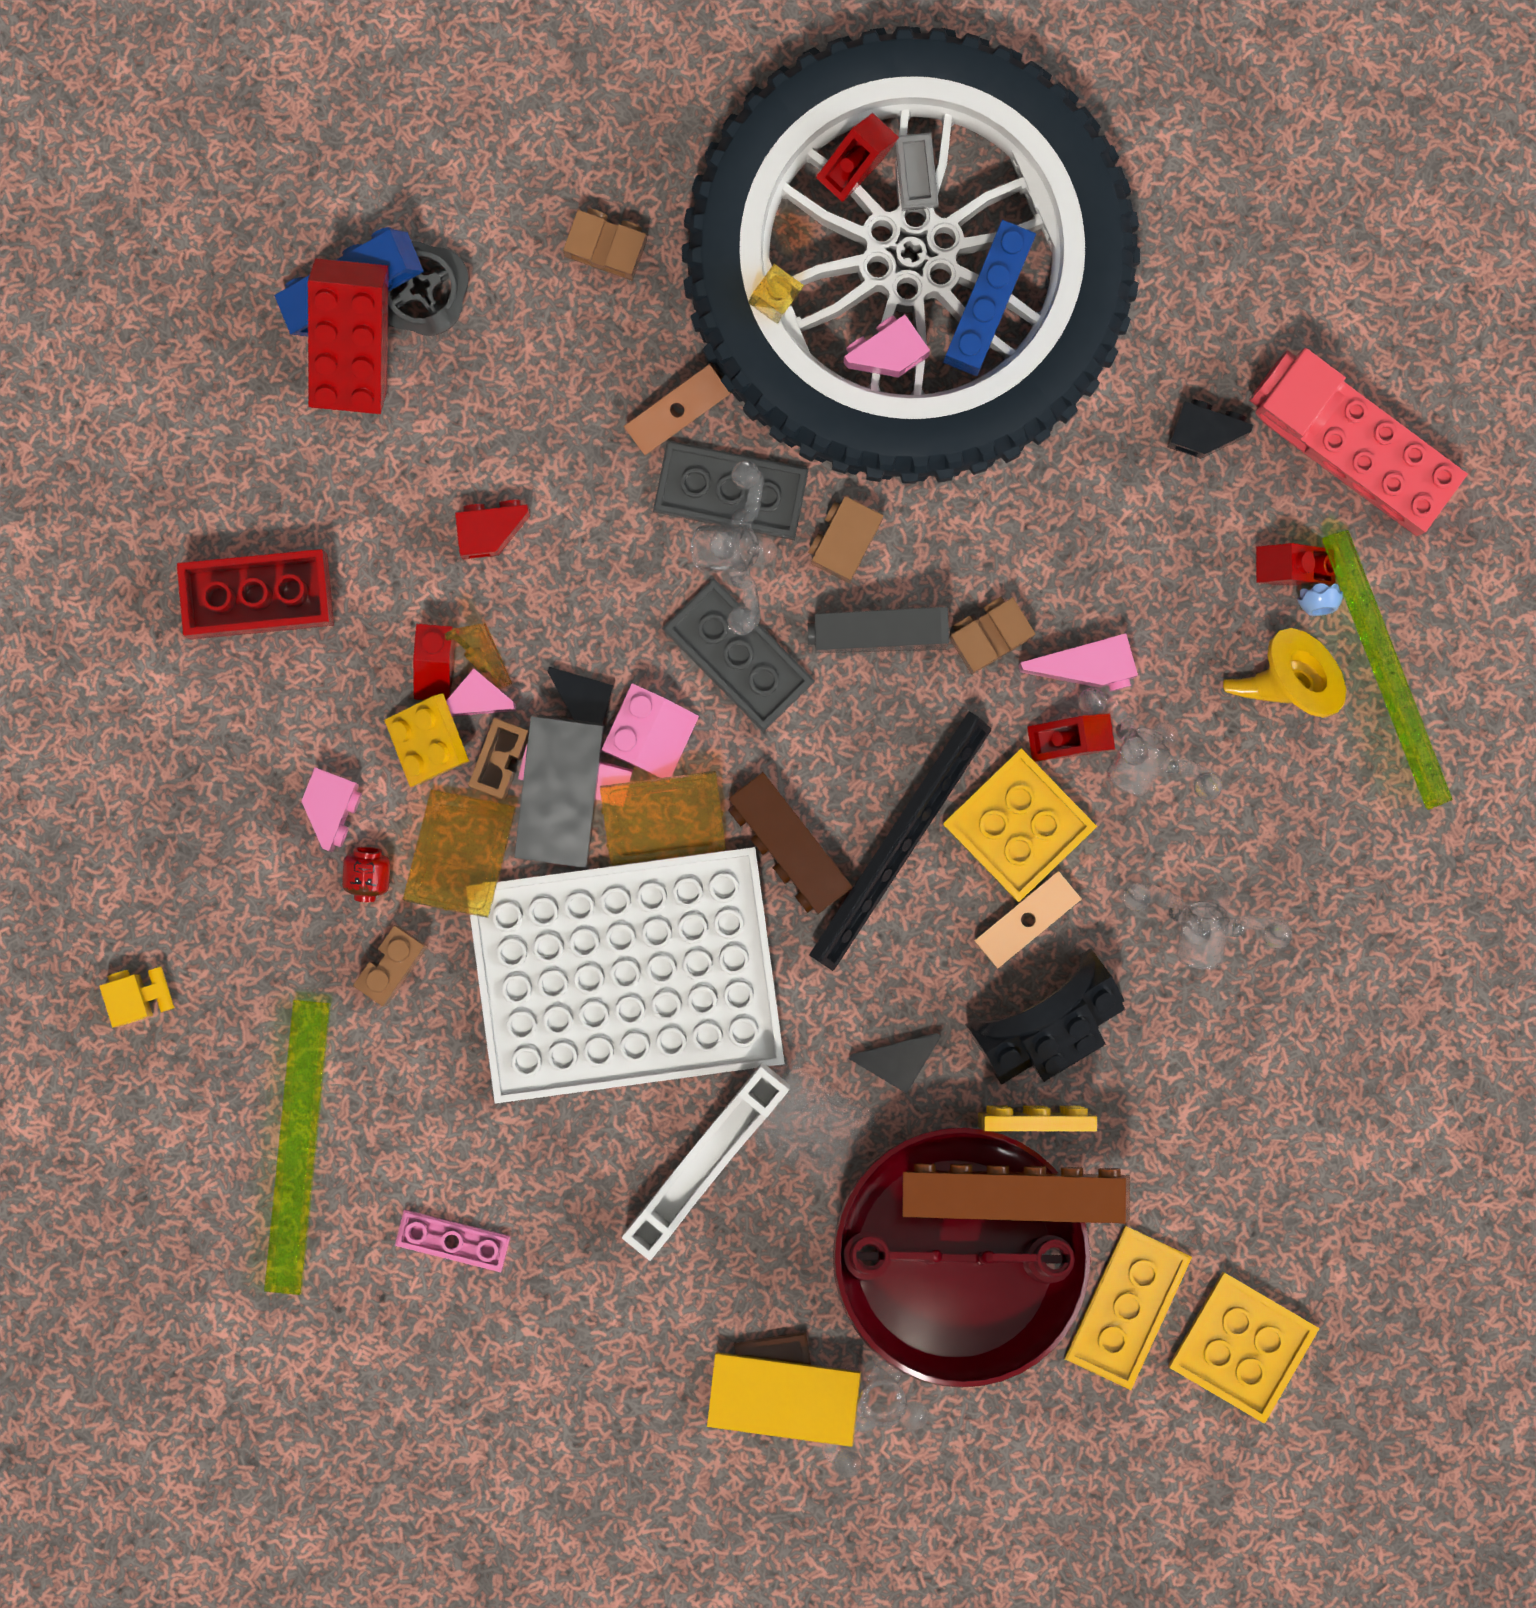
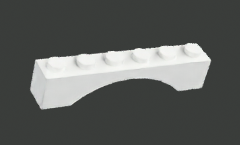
(705, 1161)

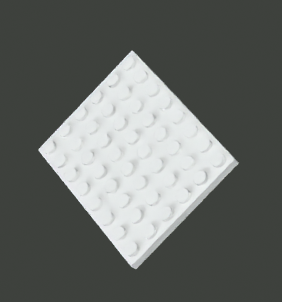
(626, 976)

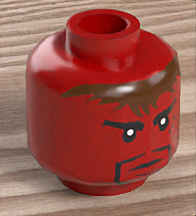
(366, 873)

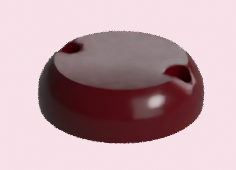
(953, 1294)

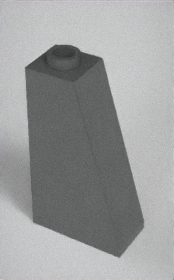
(880, 630)

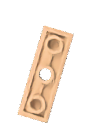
(1044, 904)

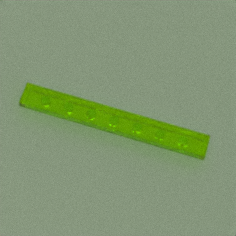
(1387, 669)
(297, 1147)

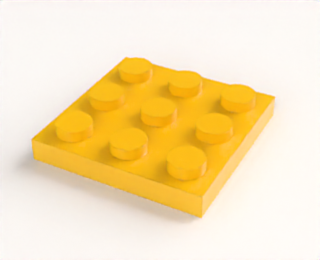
(1019, 825)
(1037, 1119)
(1243, 1347)

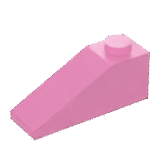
(1093, 664)

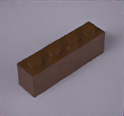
(789, 843)

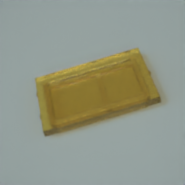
(662, 818)
(459, 853)

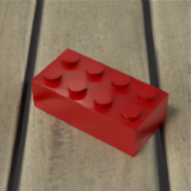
(347, 336)
(255, 594)

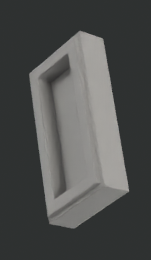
(916, 172)

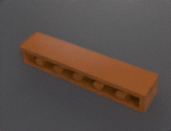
(1016, 1195)

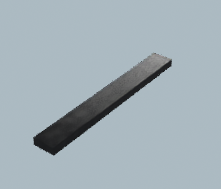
(900, 841)

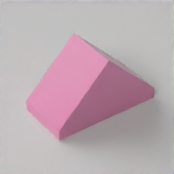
(478, 696)

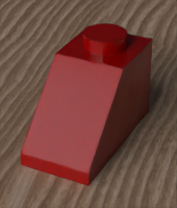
(857, 156)
(432, 661)
(1071, 737)

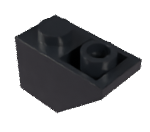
(1204, 431)

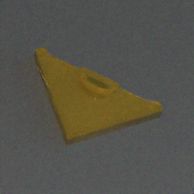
(481, 651)

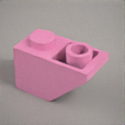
(890, 351)
(327, 805)

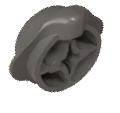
(440, 320)

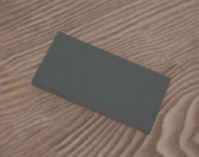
(699, 487)
(745, 667)
(559, 790)

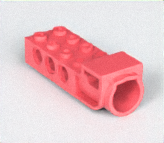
(1356, 440)

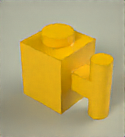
(129, 999)

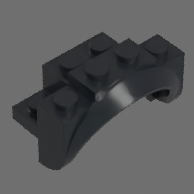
(1054, 1030)

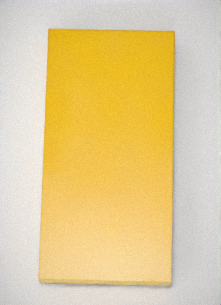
(1127, 1307)
(784, 1399)

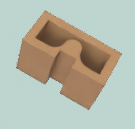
(604, 244)
(846, 538)
(992, 635)
(491, 769)
(384, 979)

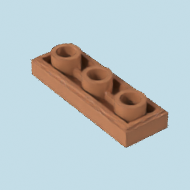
(662, 421)

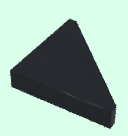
(583, 696)
(899, 1061)

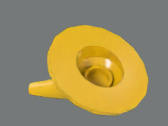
(1298, 674)

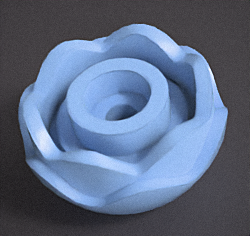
(1320, 599)

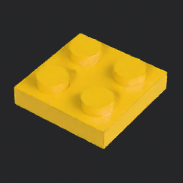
(426, 740)

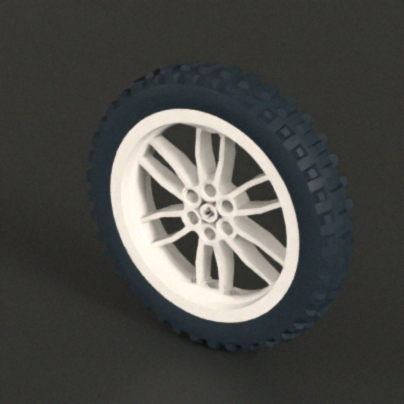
(1068, 187)

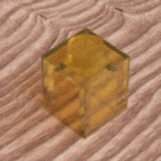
(775, 294)

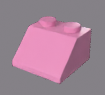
(650, 732)

